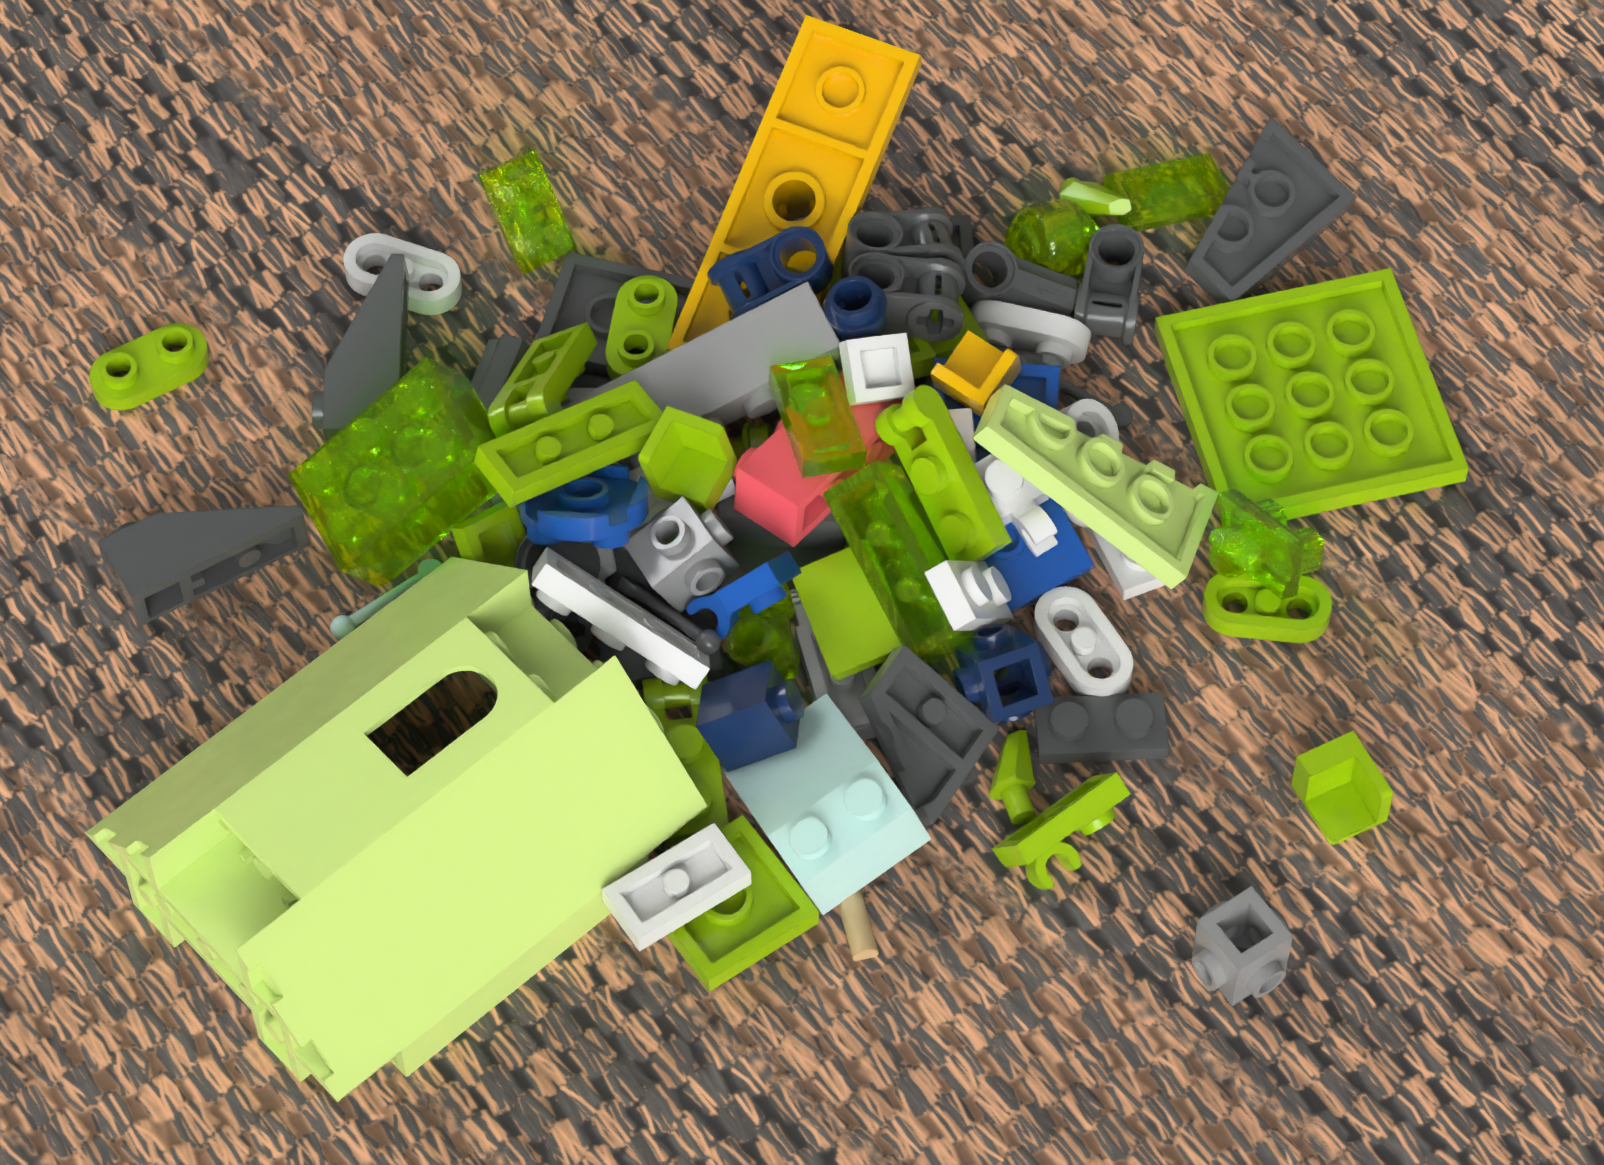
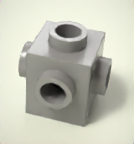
(683, 553)
(1241, 947)

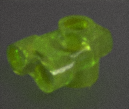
(766, 638)

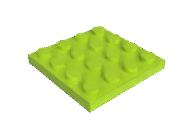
(1312, 396)

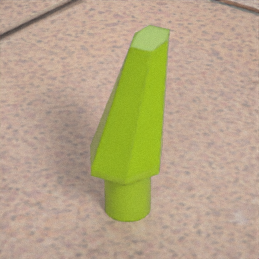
(1095, 198)
(1014, 778)

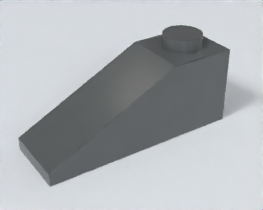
(369, 354)
(192, 553)

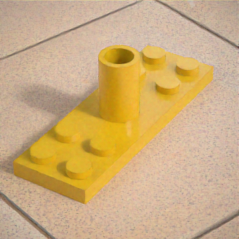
(808, 156)

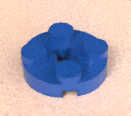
(591, 508)

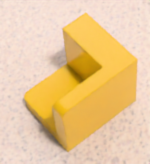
(975, 372)

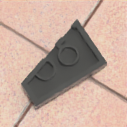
(1268, 216)

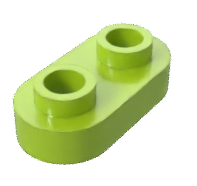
(640, 324)
(150, 366)
(1265, 612)

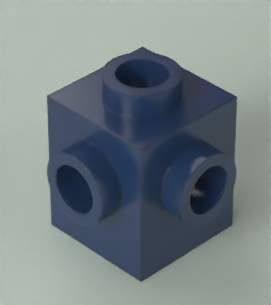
(1021, 674)

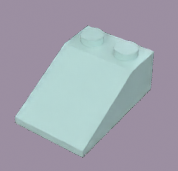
(830, 808)

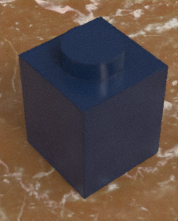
(750, 715)

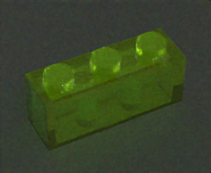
(894, 551)

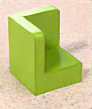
(688, 459)
(1342, 788)

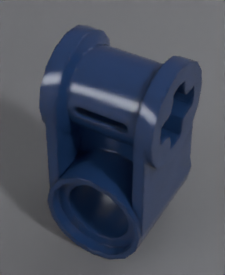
(766, 271)

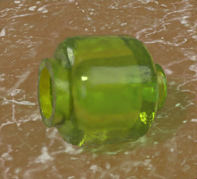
(1052, 235)

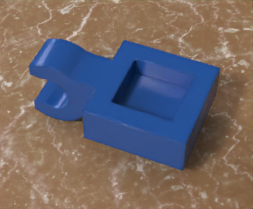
(757, 588)

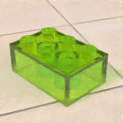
(398, 474)

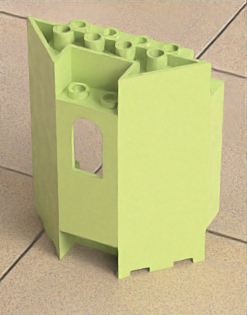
(389, 906)

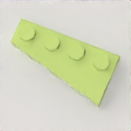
(1116, 496)

